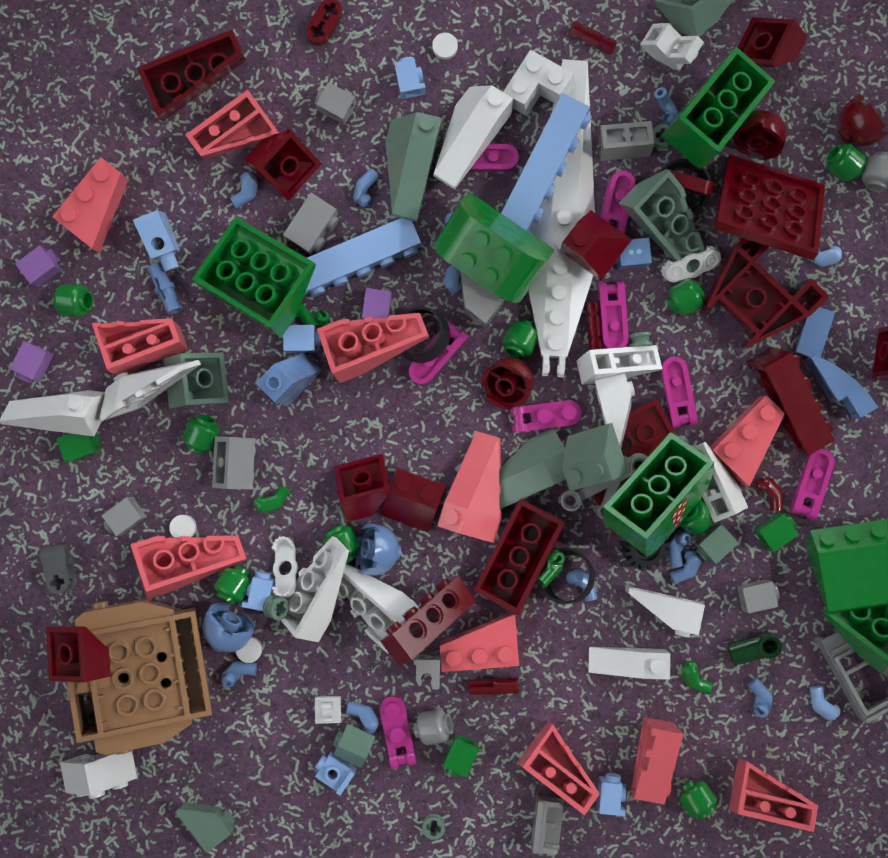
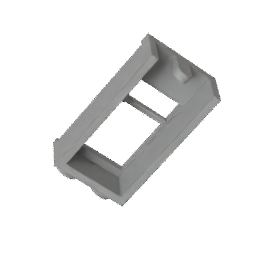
(835, 648)

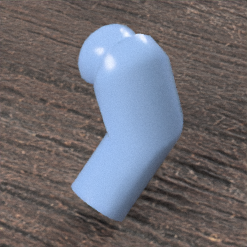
(828, 257)
(821, 706)

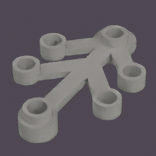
(612, 487)

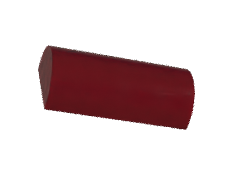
(519, 556)

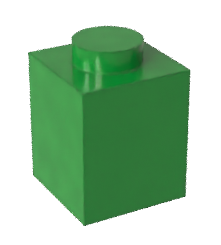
(77, 447)
(776, 531)
(460, 756)

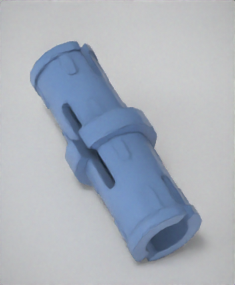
(164, 288)

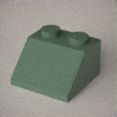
(201, 386)
(593, 457)

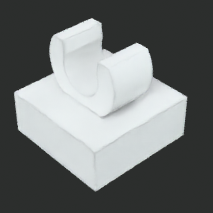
(327, 709)

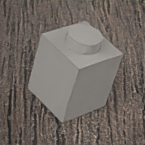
(335, 103)
(123, 516)
(758, 596)

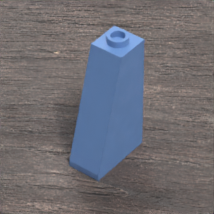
(288, 378)

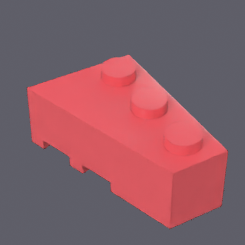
(232, 128)
(93, 204)
(138, 343)
(748, 438)
(482, 647)
(655, 760)
(557, 768)
(767, 799)

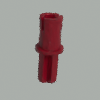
(493, 686)

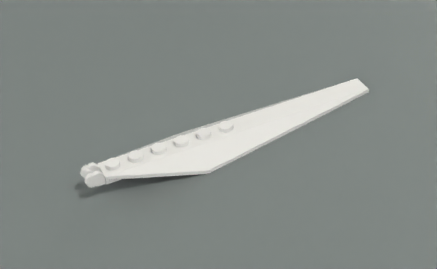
(562, 284)

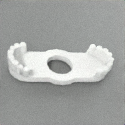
(677, 270)
(284, 551)

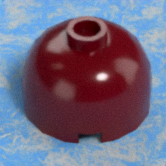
(860, 123)
(765, 136)
(507, 383)

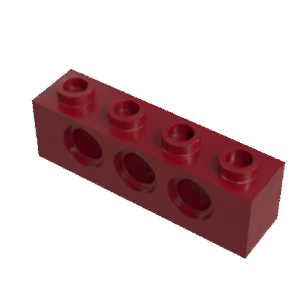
(404, 646)

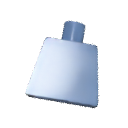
(157, 225)

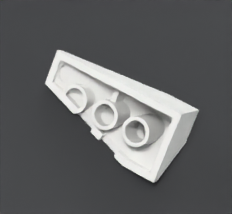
(471, 129)
(139, 388)
(64, 413)
(316, 592)
(374, 601)

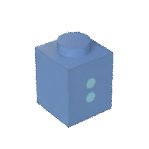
(635, 255)

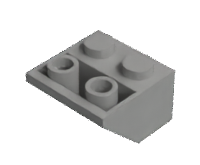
(478, 301)

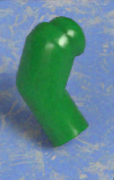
(318, 319)
(272, 503)
(552, 568)
(692, 679)

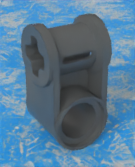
(58, 565)

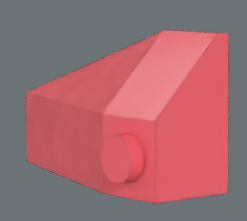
(364, 344)
(474, 497)
(177, 562)

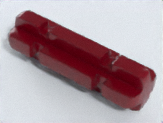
(592, 37)
(594, 325)

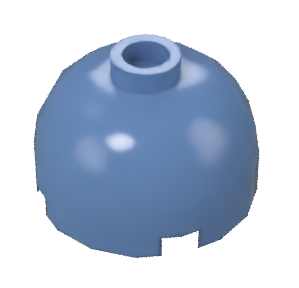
(377, 550)
(225, 629)

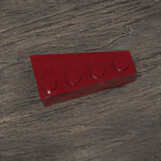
(189, 72)
(792, 394)

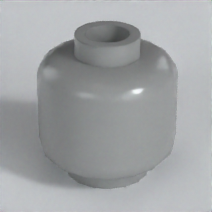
(876, 172)
(433, 727)

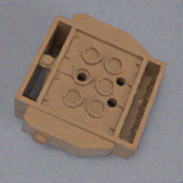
(141, 709)

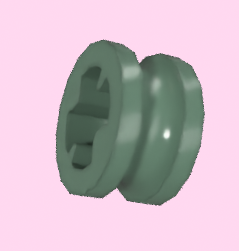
(656, 131)
(640, 339)
(269, 607)
(427, 831)

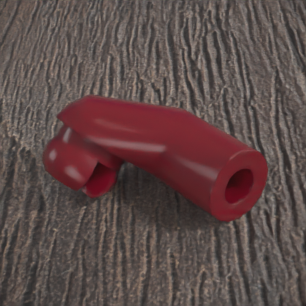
(774, 492)

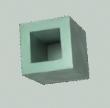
(715, 544)
(353, 745)

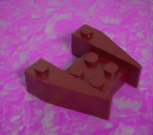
(757, 297)

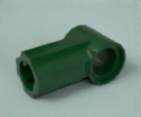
(751, 648)

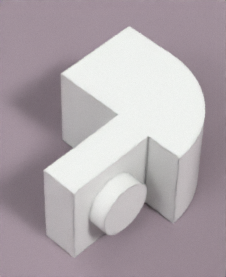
(670, 47)

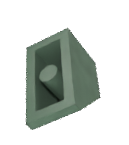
(206, 823)

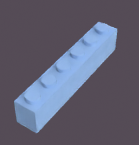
(547, 161)
(362, 254)

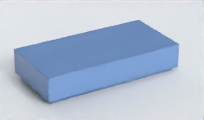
(814, 333)

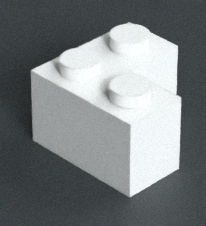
(538, 78)
(96, 773)

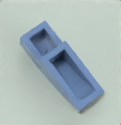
(841, 386)

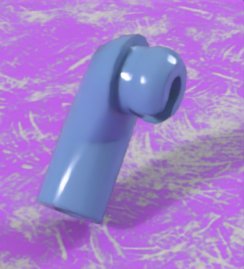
(666, 105)
(361, 187)
(235, 671)
(366, 716)

